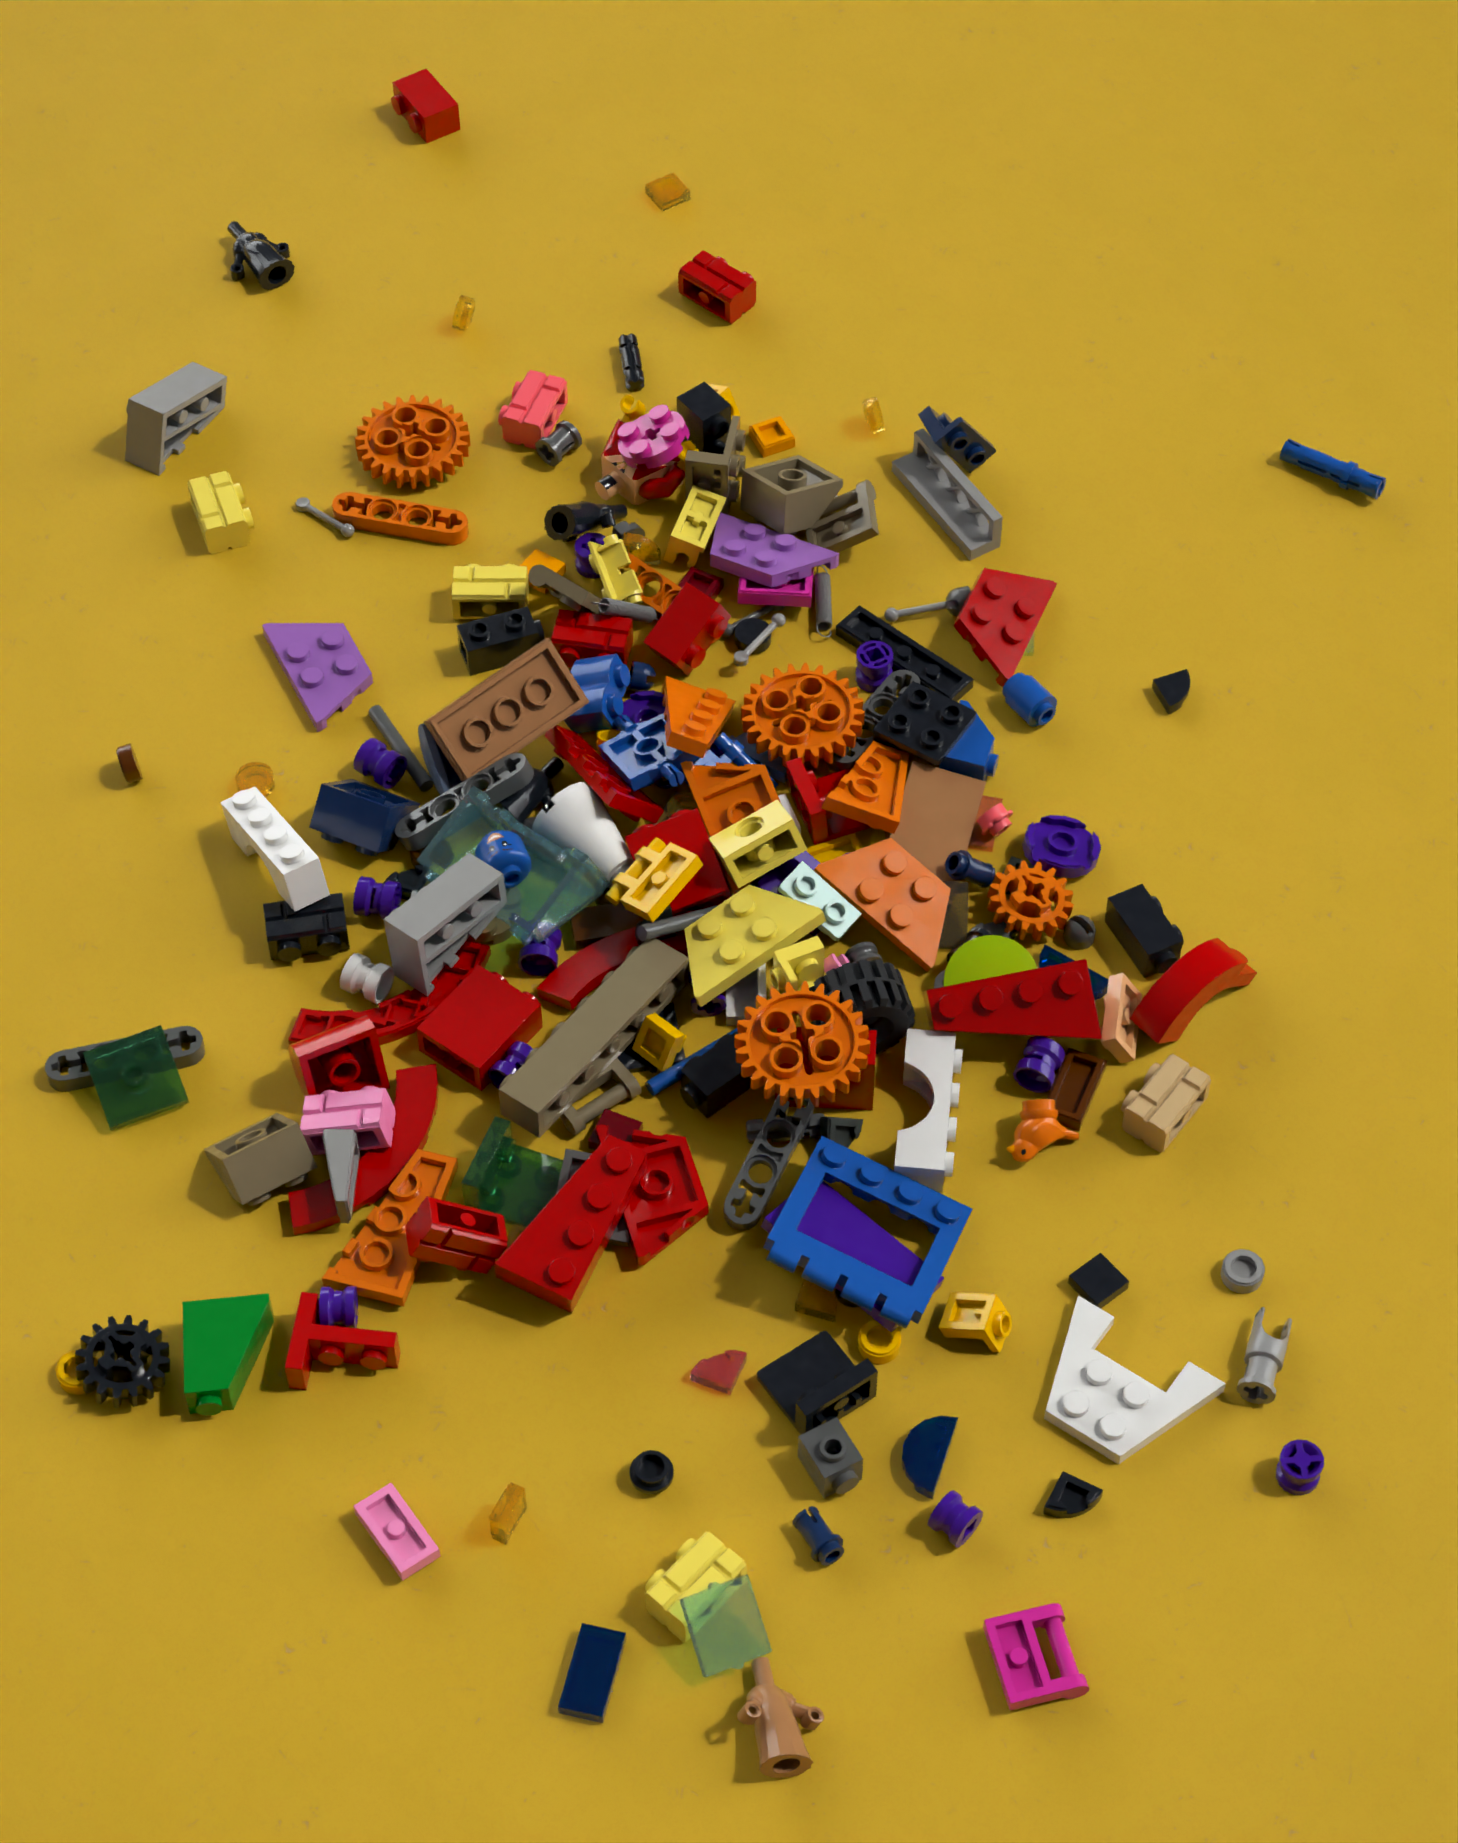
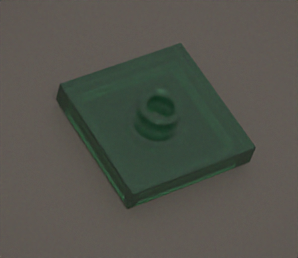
(136, 1077)

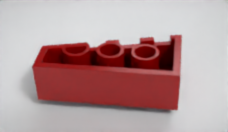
(1024, 1003)
(572, 1231)

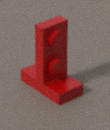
(334, 1345)

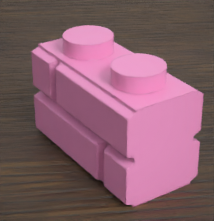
(364, 1111)

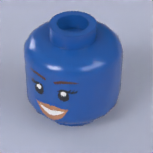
(506, 854)

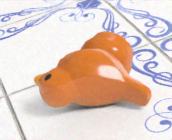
(1037, 1129)

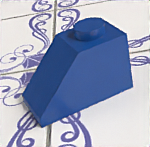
(973, 752)

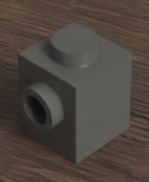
(830, 1458)

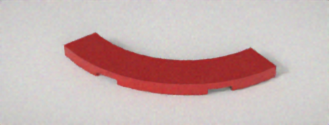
(589, 966)
(402, 1013)
(378, 1168)

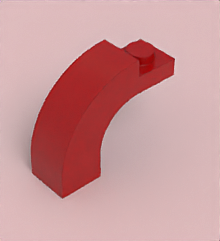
(1188, 987)

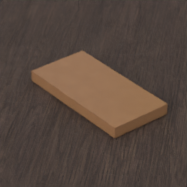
(507, 710)
(937, 815)

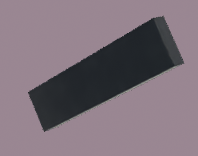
(908, 655)

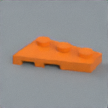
(872, 788)

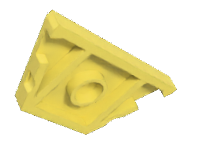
(743, 937)

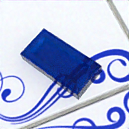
(592, 1673)

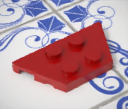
(1003, 617)
(667, 1196)

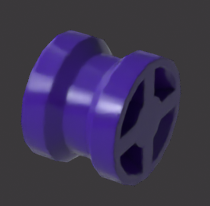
(582, 554)
(338, 1307)
(1304, 1457)
(955, 1518)

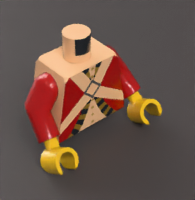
(641, 483)

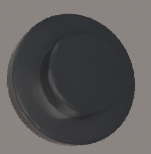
(651, 1472)

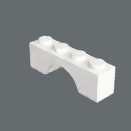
(290, 861)
(929, 1071)

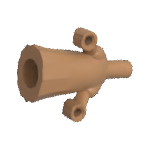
(776, 1729)

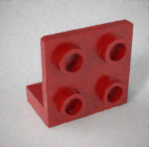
(809, 797)

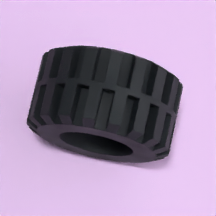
(878, 993)

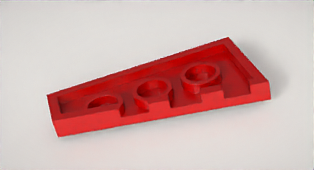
(601, 776)

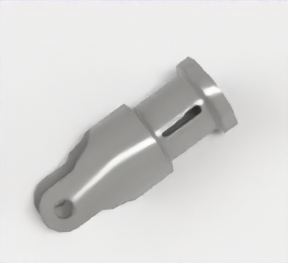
(1263, 1360)

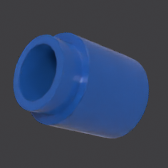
(1029, 699)

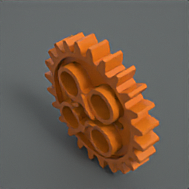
(412, 441)
(802, 715)
(764, 1050)

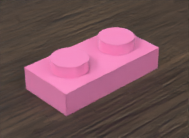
(396, 1531)

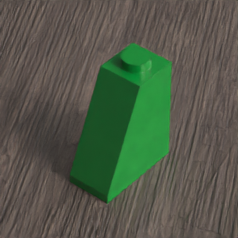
(221, 1348)

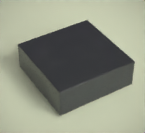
(1098, 1281)

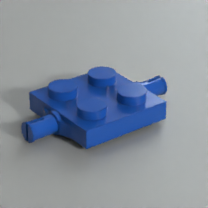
(642, 755)

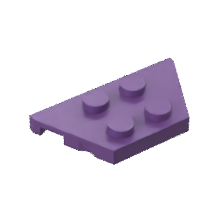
(764, 554)
(319, 665)

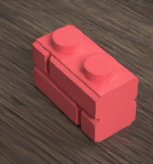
(533, 408)

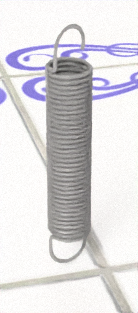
(823, 601)
(626, 610)

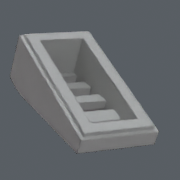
(343, 1161)

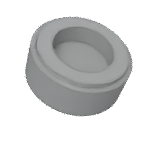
(1242, 1271)

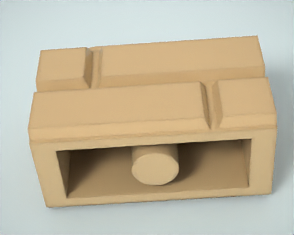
(1165, 1102)

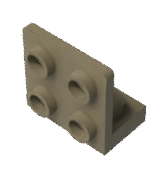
(718, 471)

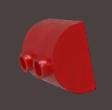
(340, 1059)

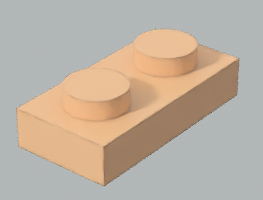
(1118, 1031)

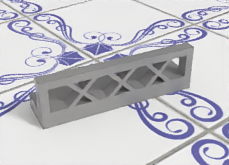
(949, 497)

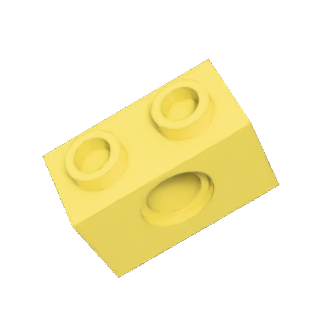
(758, 843)

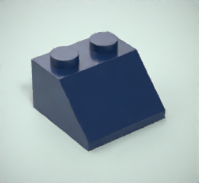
(359, 815)

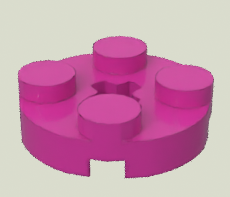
(637, 438)

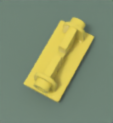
(607, 562)

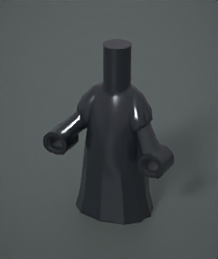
(262, 256)
(570, 520)
(539, 790)

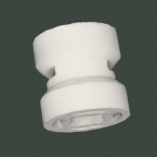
(366, 978)

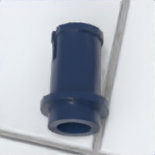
(962, 866)
(824, 1544)

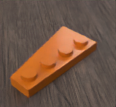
(693, 715)
(379, 1254)

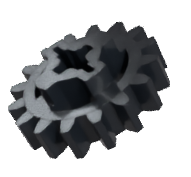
(114, 1373)

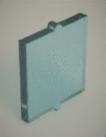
(725, 1625)

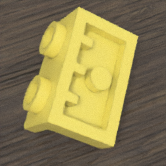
(798, 964)

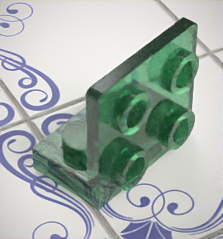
(510, 1177)

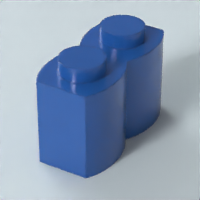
(604, 684)

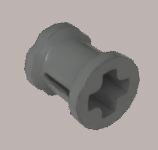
(558, 443)

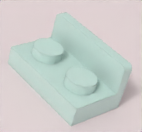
(810, 888)

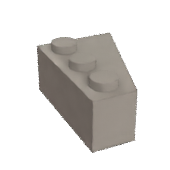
(170, 412)
(440, 919)

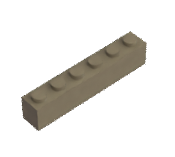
(592, 1036)

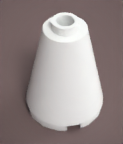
(584, 823)

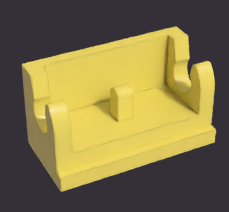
(694, 525)

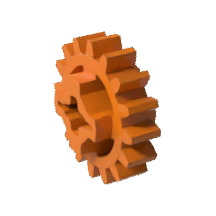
(1030, 900)

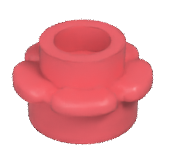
(995, 820)

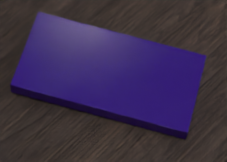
(849, 1230)

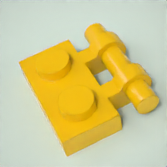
(654, 879)

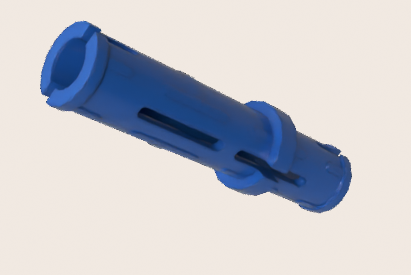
(1346, 474)

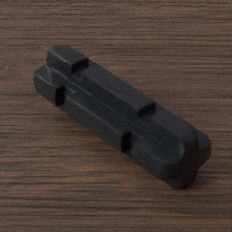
(631, 362)

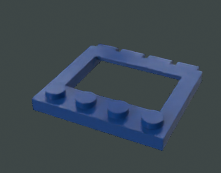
(861, 1282)

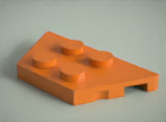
(728, 795)
(893, 896)

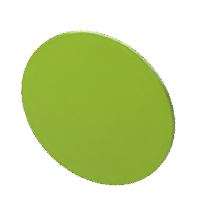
(987, 958)

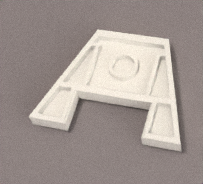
(1110, 1404)

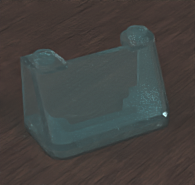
(556, 886)

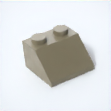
(788, 493)
(262, 1159)

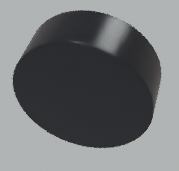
(748, 631)

